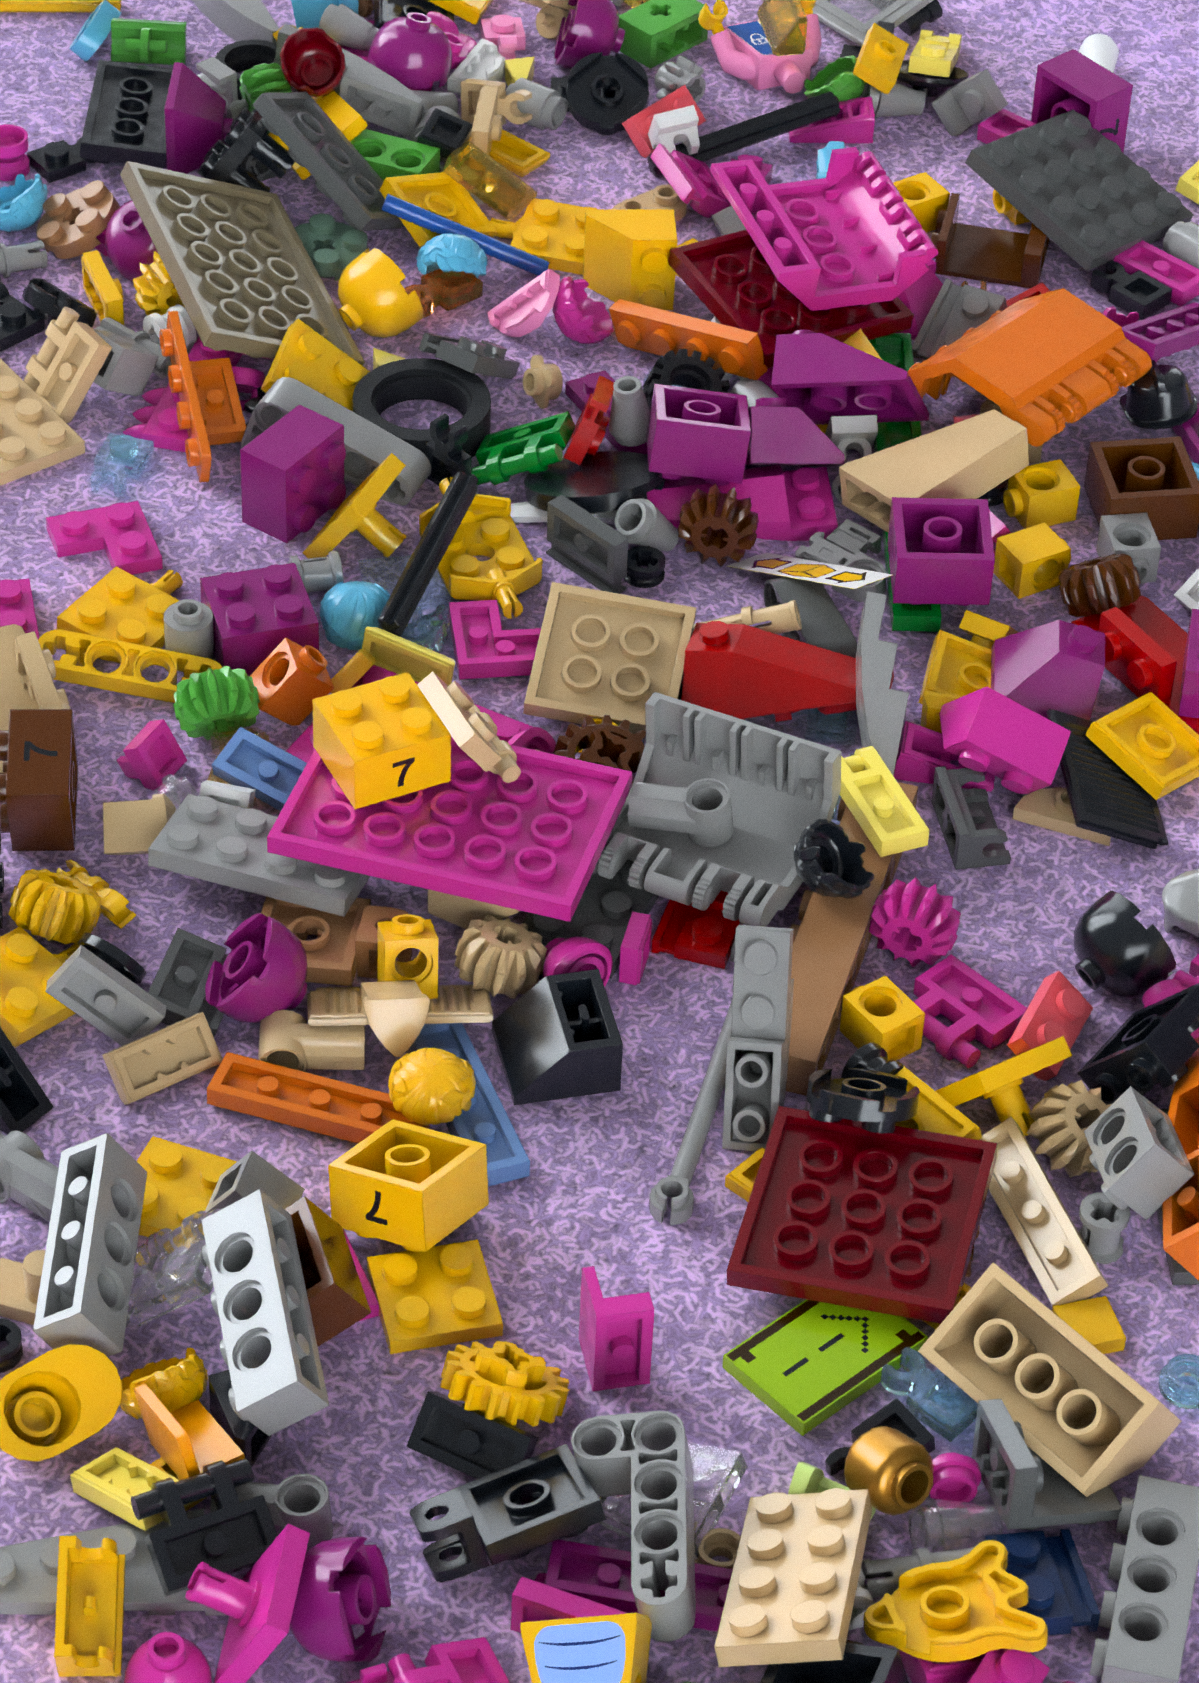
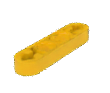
(132, 660)

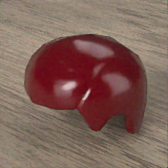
(312, 62)

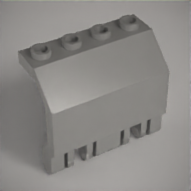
(775, 793)

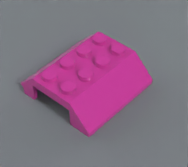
(831, 236)

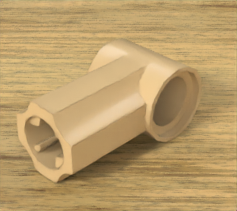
(293, 1043)

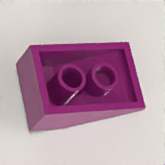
(839, 380)

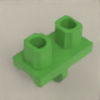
(148, 41)

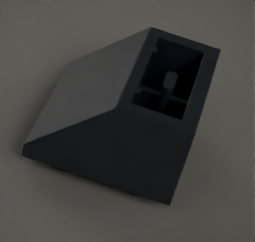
(560, 1040)

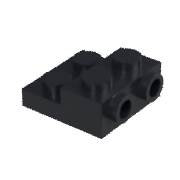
(1147, 1048)

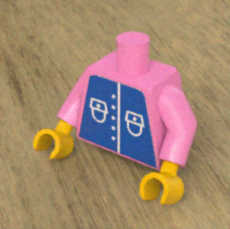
(747, 54)

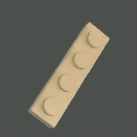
(1040, 1219)

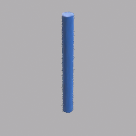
(444, 226)

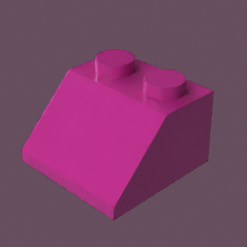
(1003, 739)

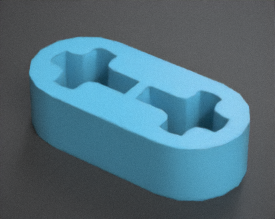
(94, 30)

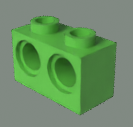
(396, 156)

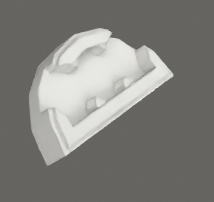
(480, 64)

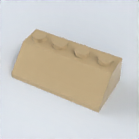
(1060, 1388)

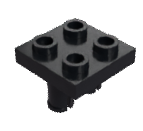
(245, 138)

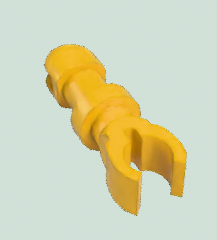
(113, 903)

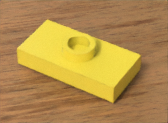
(114, 1480)

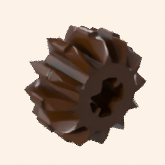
(718, 525)
(1099, 585)

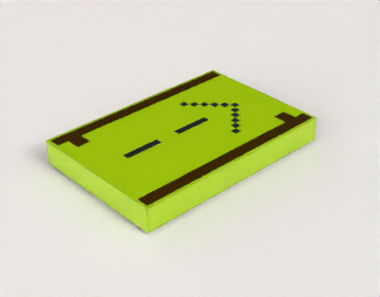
(819, 1359)

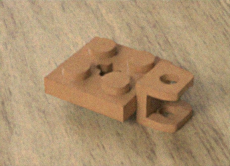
(342, 942)

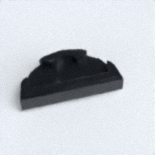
(50, 300)

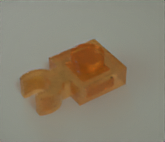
(446, 290)

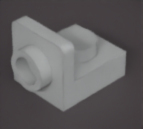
(969, 102)

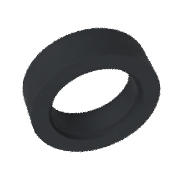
(430, 381)

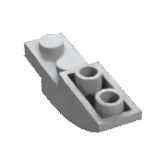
(759, 1035)

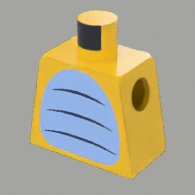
(588, 1649)

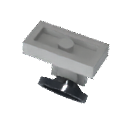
(102, 990)

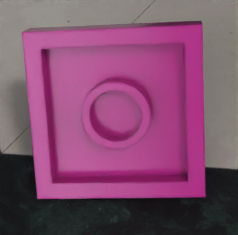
(257, 1605)

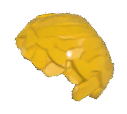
(431, 1086)
(171, 1380)

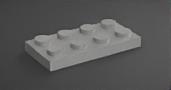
(230, 849)

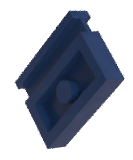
(1054, 1577)

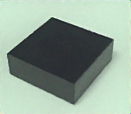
(445, 132)

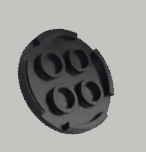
(597, 484)

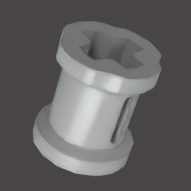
(319, 572)
(1103, 1227)

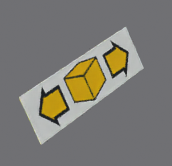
(810, 570)

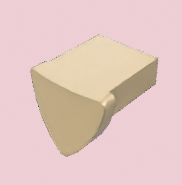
(135, 824)
(395, 1012)

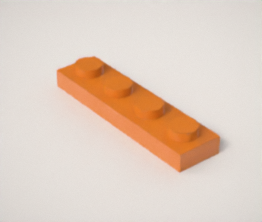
(662, 331)
(300, 1099)

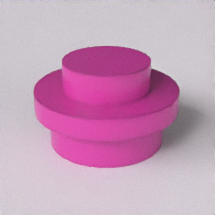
(955, 1477)

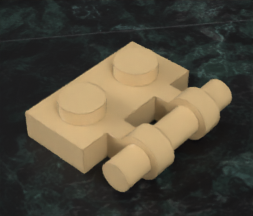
(66, 363)
(470, 728)

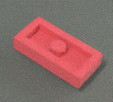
(639, 124)
(1053, 1013)

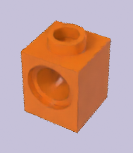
(291, 680)

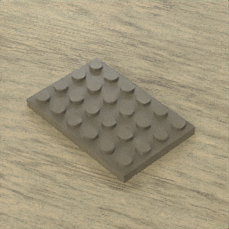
(234, 261)

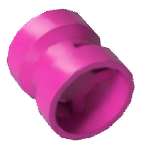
(12, 152)

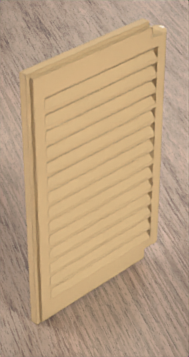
(454, 1005)

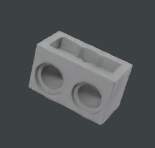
(1137, 1154)

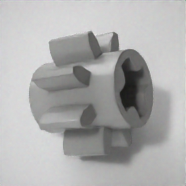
(674, 75)

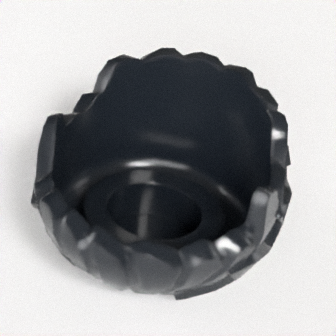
(831, 862)

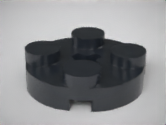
(604, 114)
(865, 1096)

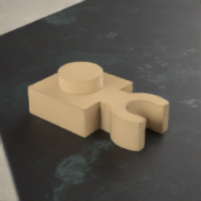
(505, 106)

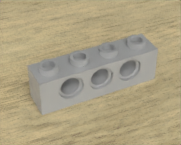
(91, 1247)
(263, 1313)
(1154, 1588)

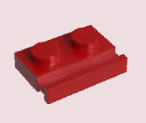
(591, 423)
(695, 933)

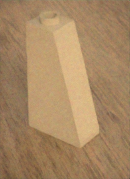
(946, 463)

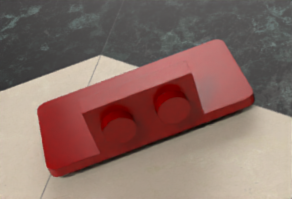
(1144, 651)

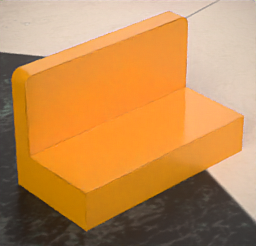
(186, 1436)

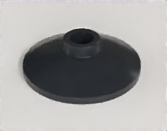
(930, 83)

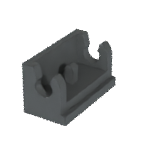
(967, 820)

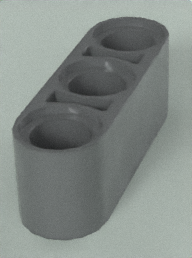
(819, 616)

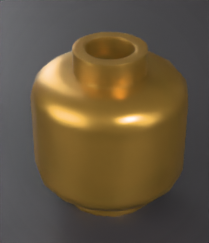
(891, 1468)

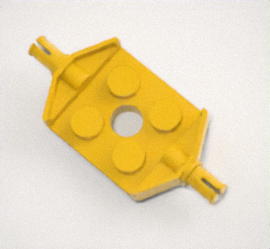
(491, 533)

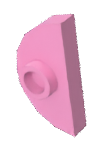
(527, 306)

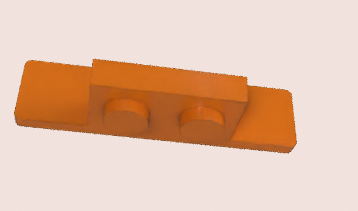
(207, 397)

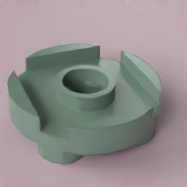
(331, 244)

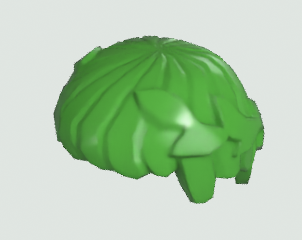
(838, 79)

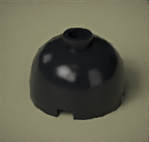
(1119, 950)

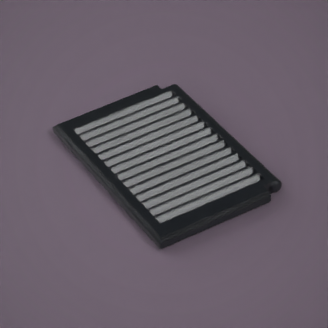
(1103, 793)

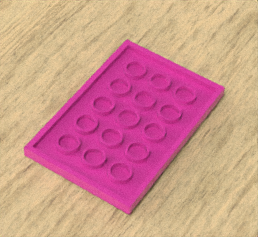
(470, 837)

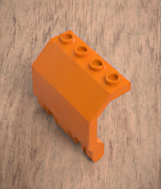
(1039, 362)

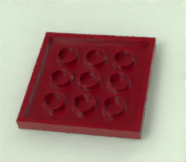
(745, 294)
(863, 1216)

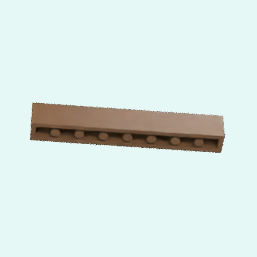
(830, 954)

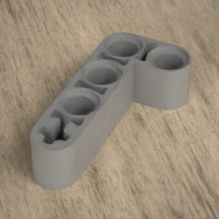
(364, 441)
(652, 1462)

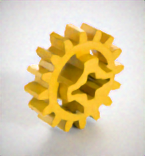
(504, 1383)

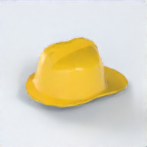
(57, 1402)

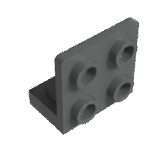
(1023, 1484)

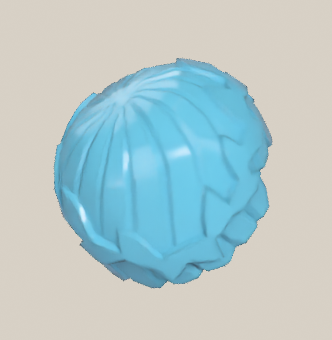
(22, 203)
(452, 253)
(349, 610)

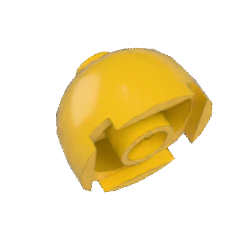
(375, 297)

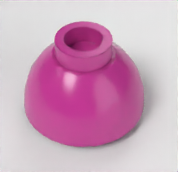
(577, 955)
(168, 1660)

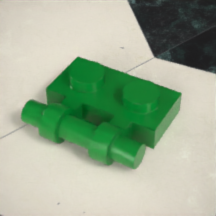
(523, 449)

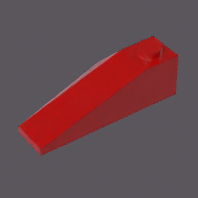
(764, 673)

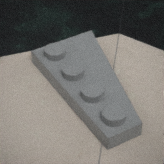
(31, 1573)

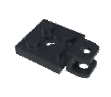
(506, 1514)

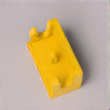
(89, 1609)

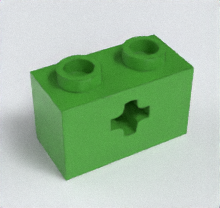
(661, 30)

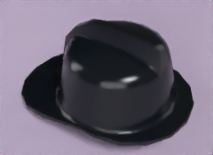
(1159, 399)

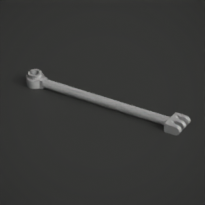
(678, 1182)

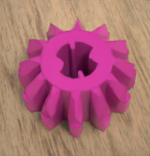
(914, 922)

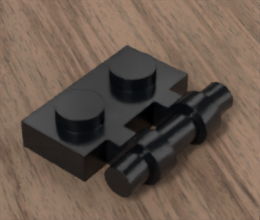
(224, 1538)

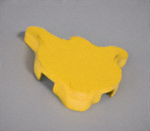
(958, 1609)

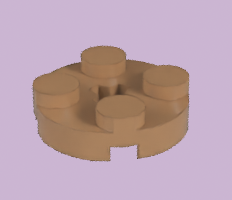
(76, 220)

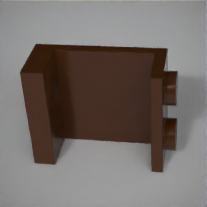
(987, 252)

